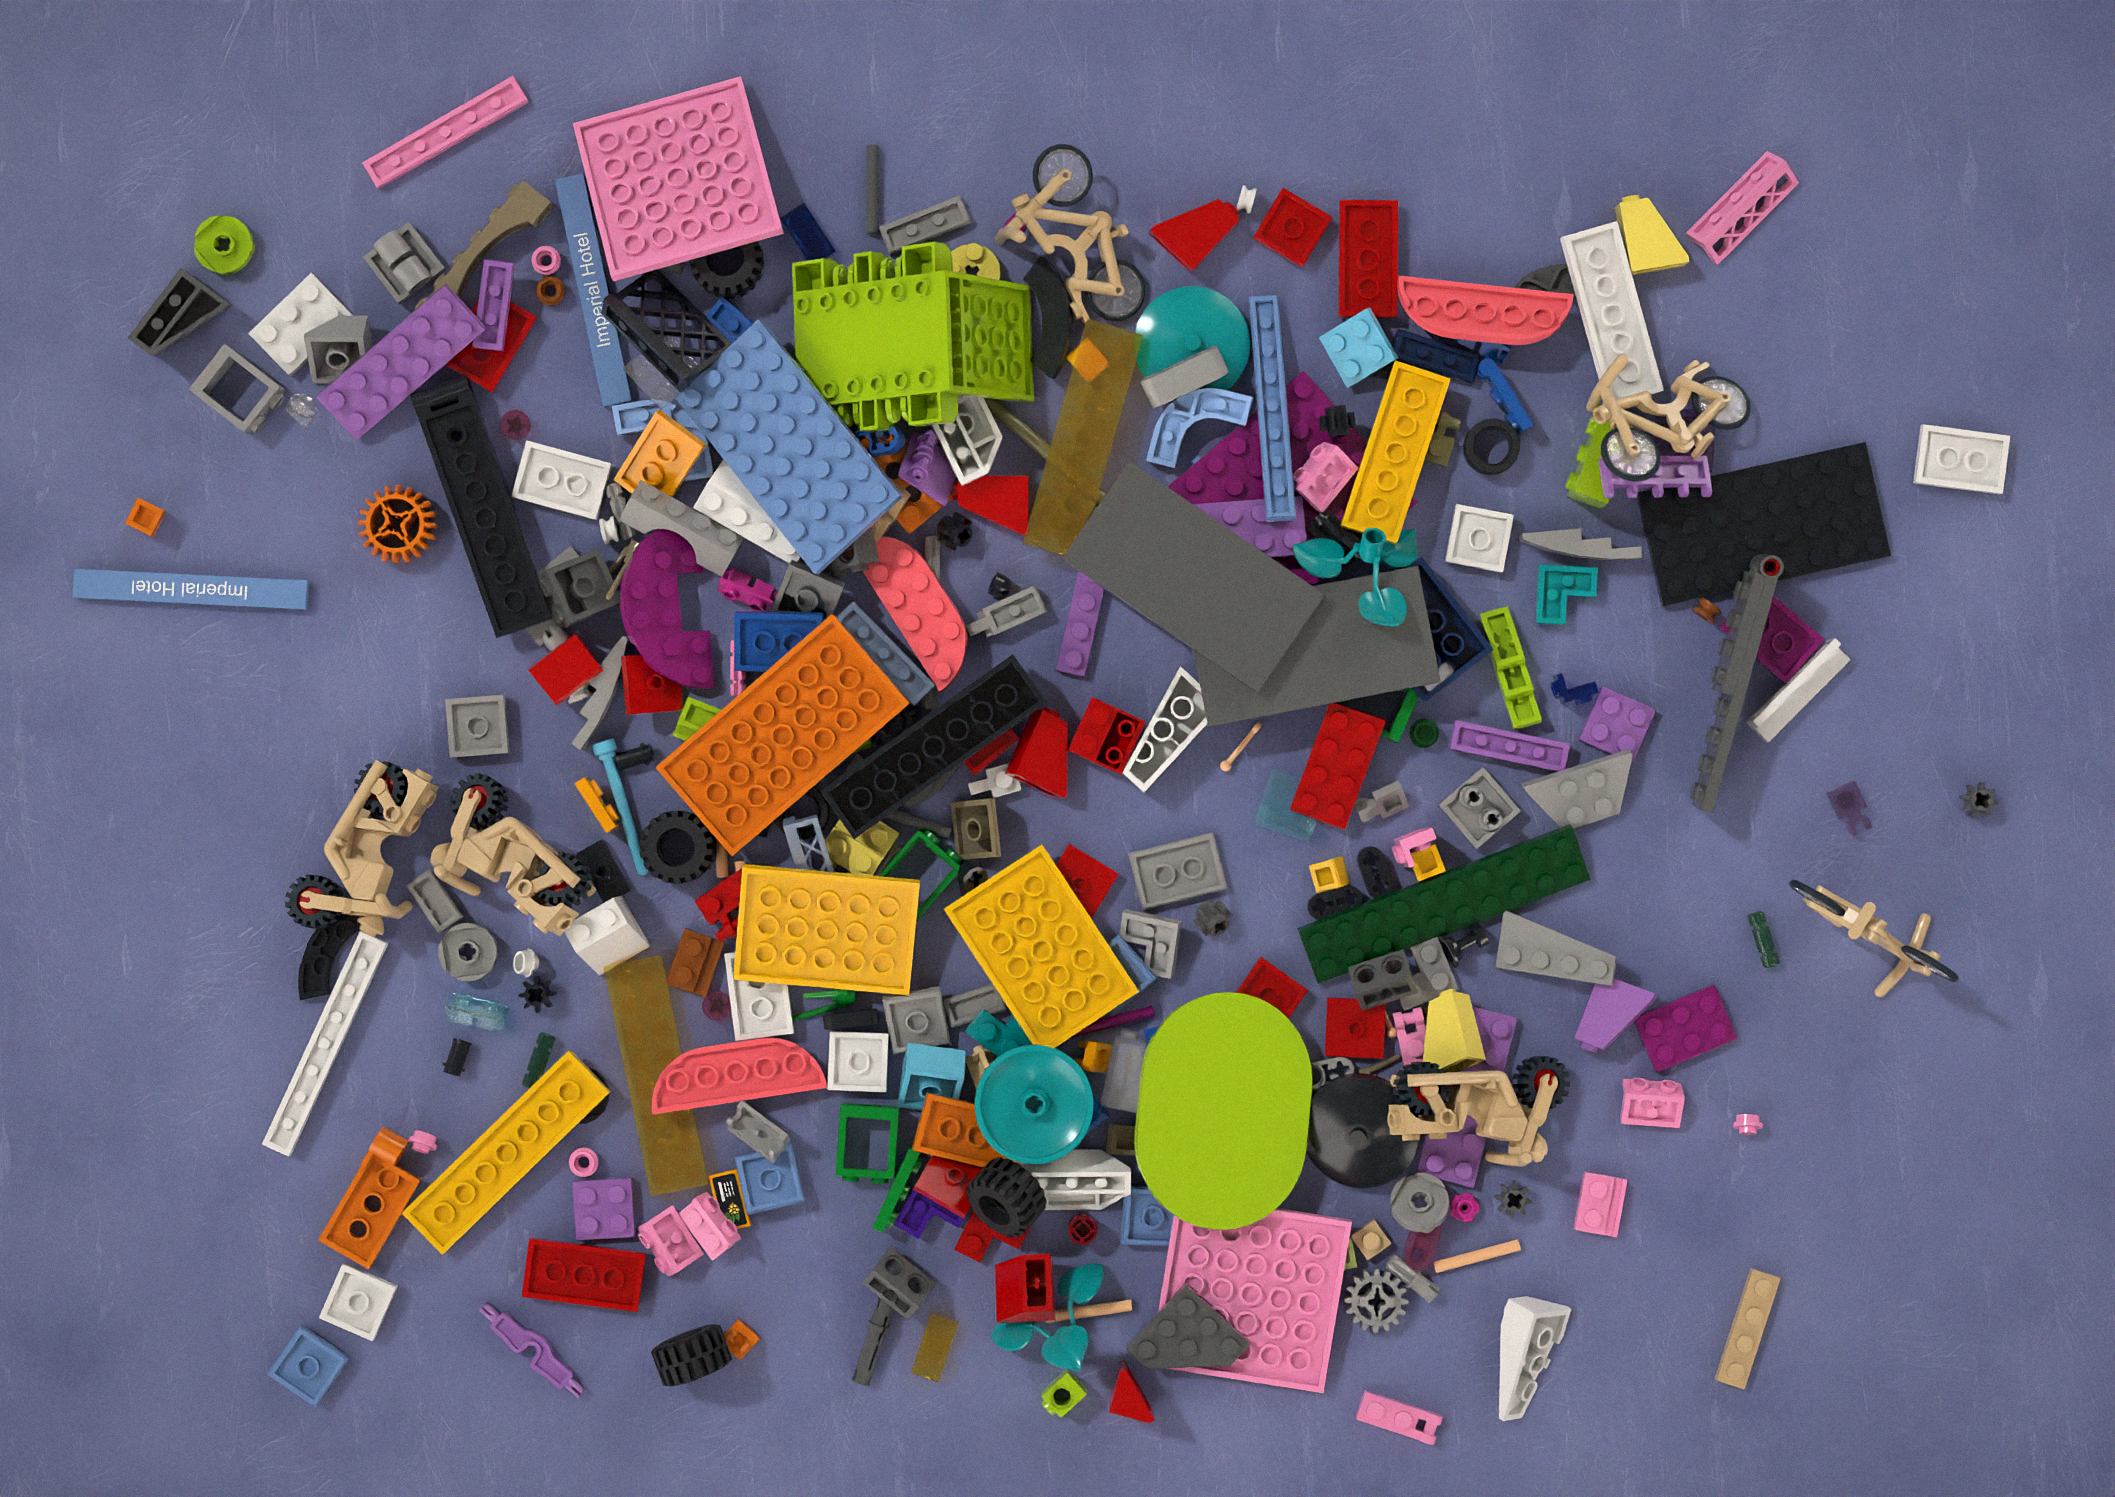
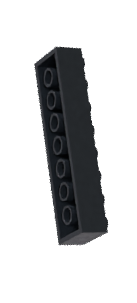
(933, 746)

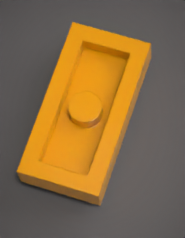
(591, 793)

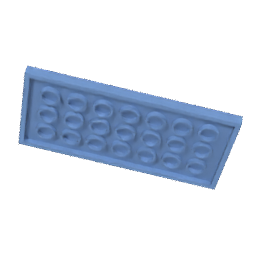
(789, 447)

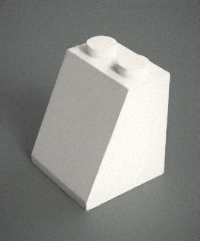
(607, 935)

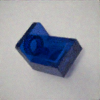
(1580, 694)

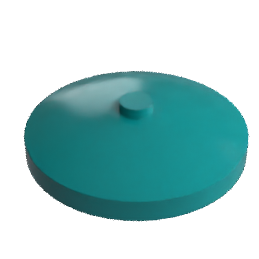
(1188, 323)
(1034, 1104)

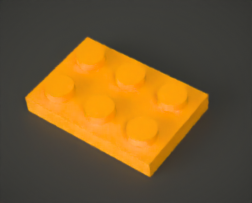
(661, 456)

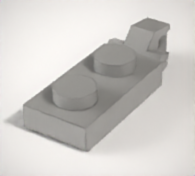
(1008, 613)

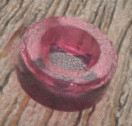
(515, 425)
(716, 1005)

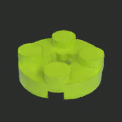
(226, 228)

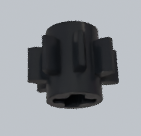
(1337, 421)
(954, 531)
(528, 994)

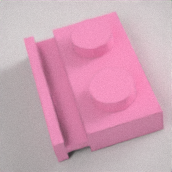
(1600, 1204)

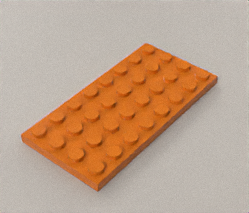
(782, 735)

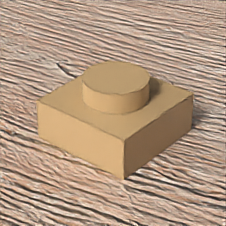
(1370, 1239)

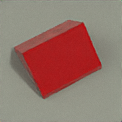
(565, 668)
(1128, 1398)

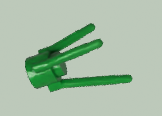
(840, 996)

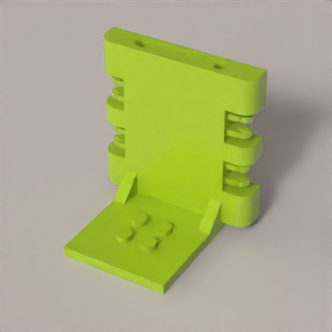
(909, 336)

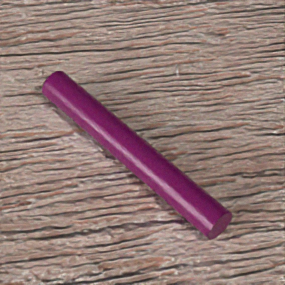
(1117, 1020)

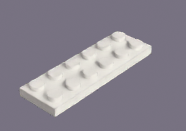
(1611, 308)

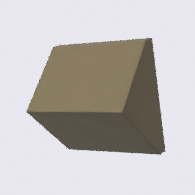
(976, 829)

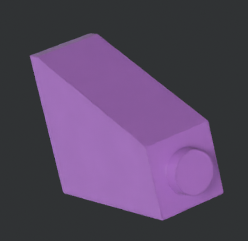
(1611, 1013)

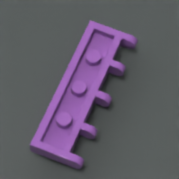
(1672, 472)

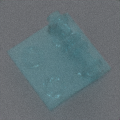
(1275, 810)

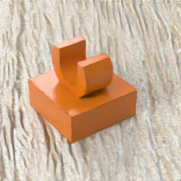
(145, 517)
(740, 1338)

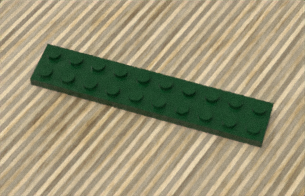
(1445, 903)

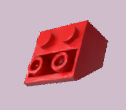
(1106, 735)
(1025, 1289)

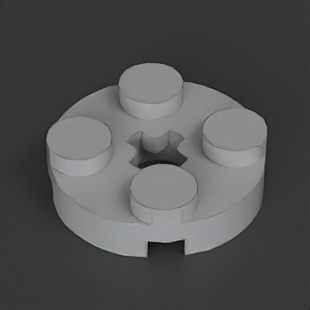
(458, 965)
(1423, 1218)

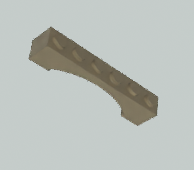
(521, 210)

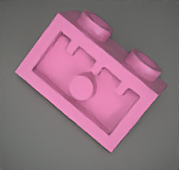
(1323, 475)
(1415, 841)
(1652, 1103)
(709, 1225)
(669, 1241)

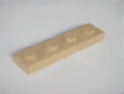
(1747, 1328)

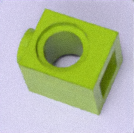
(1067, 1381)

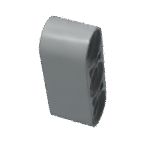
(1184, 376)

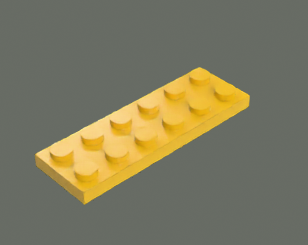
(1395, 451)

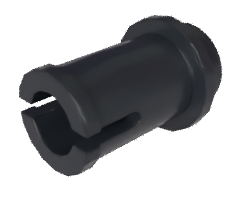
(635, 756)
(456, 1057)

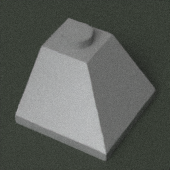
(336, 346)

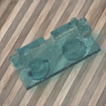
(490, 1013)

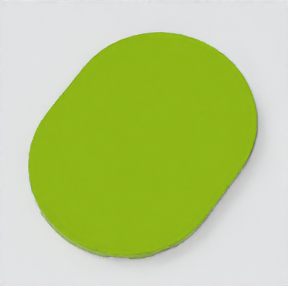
(1223, 1110)

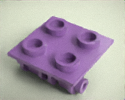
(927, 466)

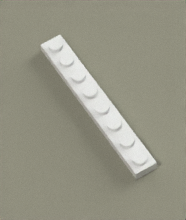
(325, 1043)

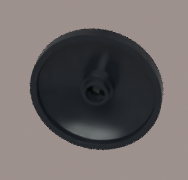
(1352, 1134)

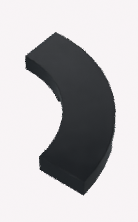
(1056, 317)
(320, 954)

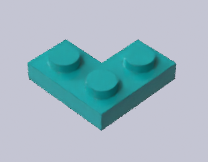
(1557, 583)
(995, 1034)

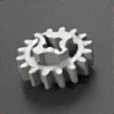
(1362, 1299)

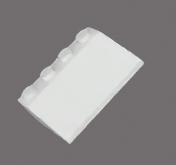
(733, 506)

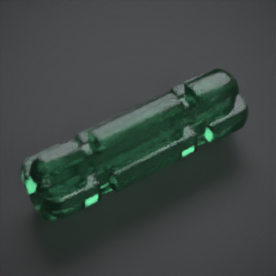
(1763, 939)
(538, 1059)

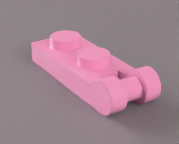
(1412, 1043)
(1398, 1417)

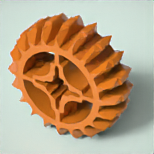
(386, 530)

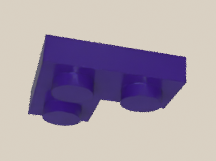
(918, 1212)

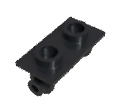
(1328, 526)

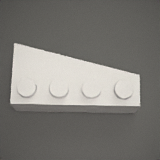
(1169, 731)

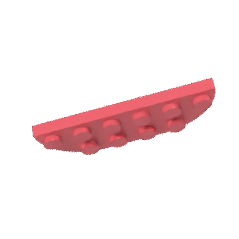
(1483, 311)
(920, 609)
(735, 1074)

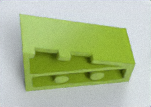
(1586, 482)

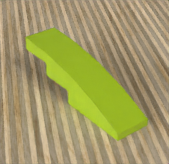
(1510, 668)

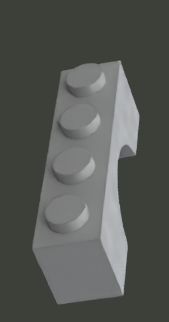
(653, 510)

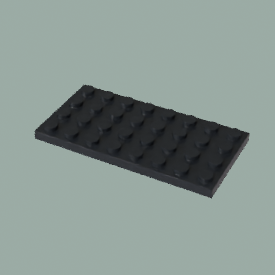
(1803, 509)

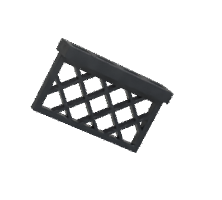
(646, 338)

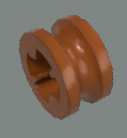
(1707, 611)

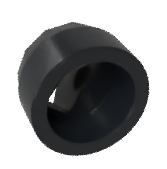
(1000, 586)

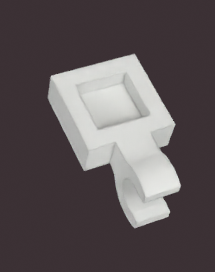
(997, 782)

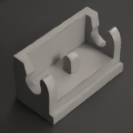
(758, 1132)

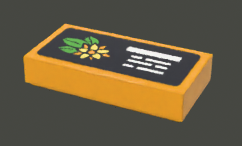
(728, 1193)

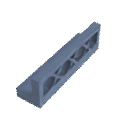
(886, 654)
(796, 843)

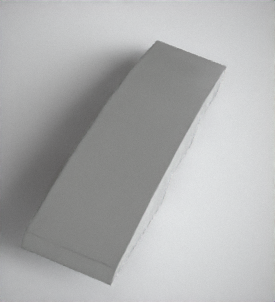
(1570, 543)
(607, 686)

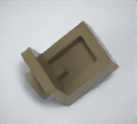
(1120, 1139)

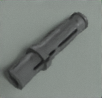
(871, 1348)

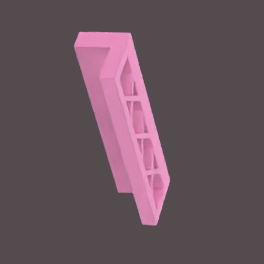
(1741, 202)

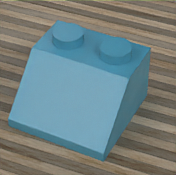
(931, 1071)

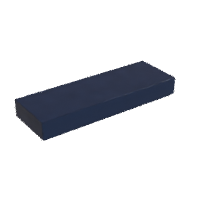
(1435, 356)

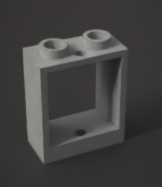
(213, 374)

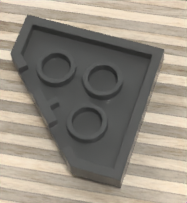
(1187, 1335)

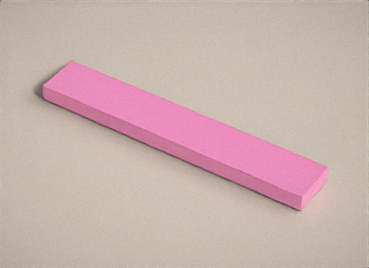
(445, 132)

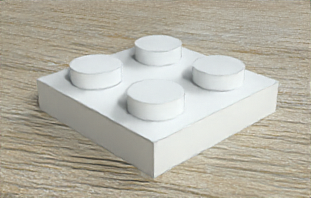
(1479, 538)
(858, 1061)
(358, 1301)

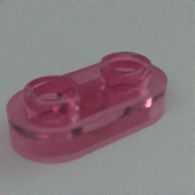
(1424, 1241)

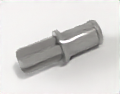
(1412, 1278)

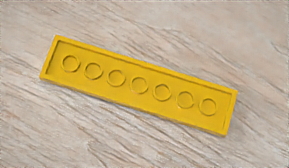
(506, 1152)

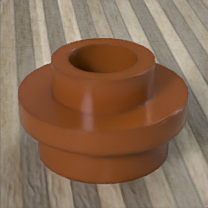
(544, 284)

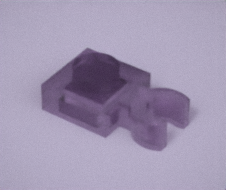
(1848, 802)

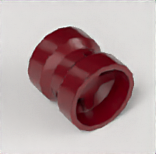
(1082, 1223)

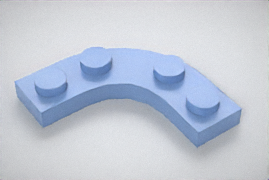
(1186, 411)
(635, 417)

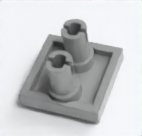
(1479, 807)

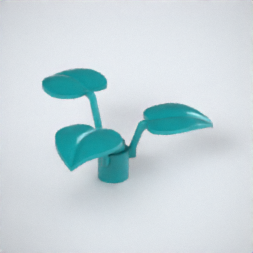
(1324, 559)
(1069, 1343)

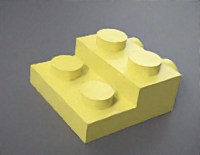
(863, 853)

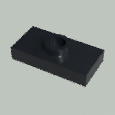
(604, 871)

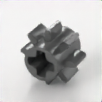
(1986, 802)
(1212, 917)
(1503, 1197)

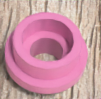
(537, 258)
(1748, 1124)
(423, 1142)
(575, 1166)

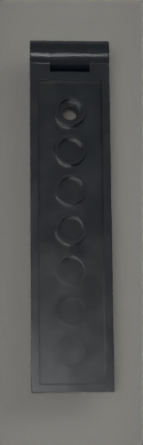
(481, 505)

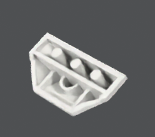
(970, 440)
(1082, 1180)

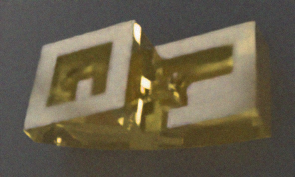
(934, 1347)

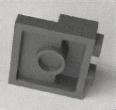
(579, 588)
(807, 591)

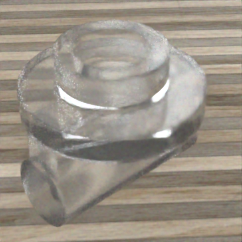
(301, 408)

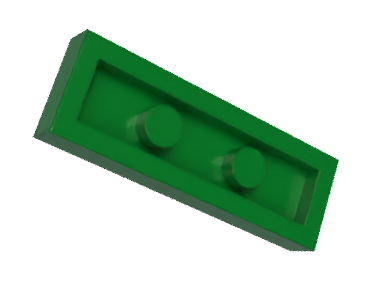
(898, 1190)

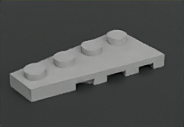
(1542, 951)

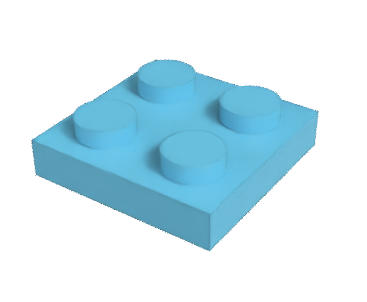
(1358, 347)

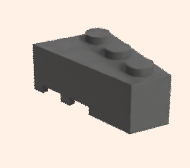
(177, 313)

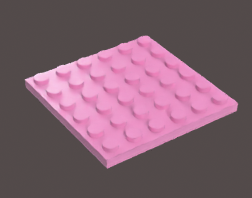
(677, 178)
(1271, 1284)

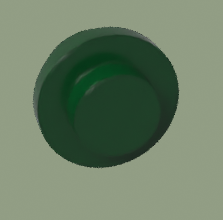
(1424, 733)

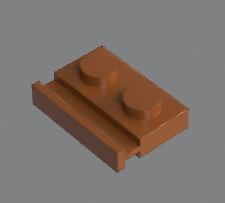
(695, 962)

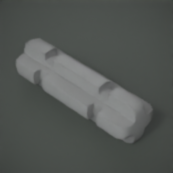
(618, 504)

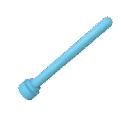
(606, 752)

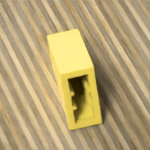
(1647, 237)
(1452, 1033)

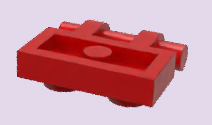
(720, 902)

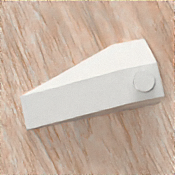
(1525, 1341)

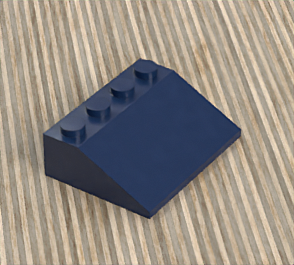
(1454, 635)

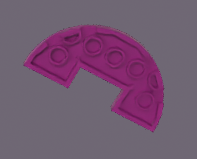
(653, 610)

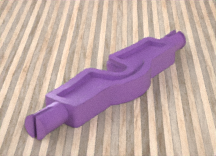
(544, 1361)

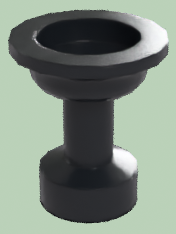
(1453, 948)

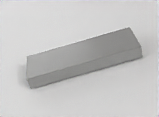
(925, 225)

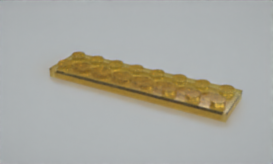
(1083, 436)
(647, 1045)

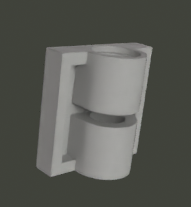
(403, 262)

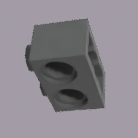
(855, 557)
(1382, 979)
(899, 1283)

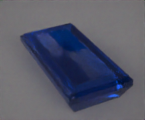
(807, 233)

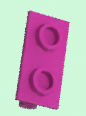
(735, 587)

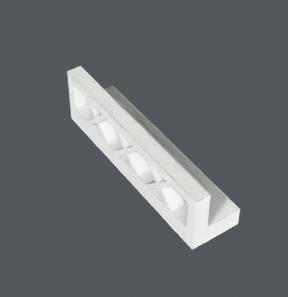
(1798, 690)

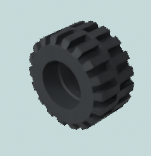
(733, 284)
(653, 856)
(1006, 1197)
(691, 1355)

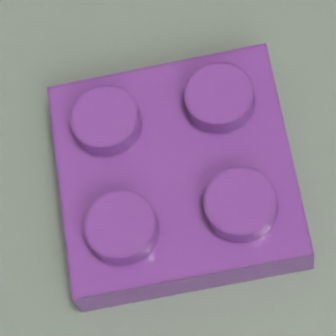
(1616, 723)
(604, 1208)

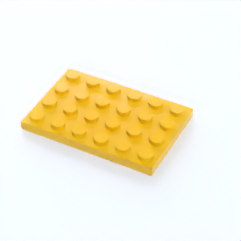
(826, 929)
(1041, 949)

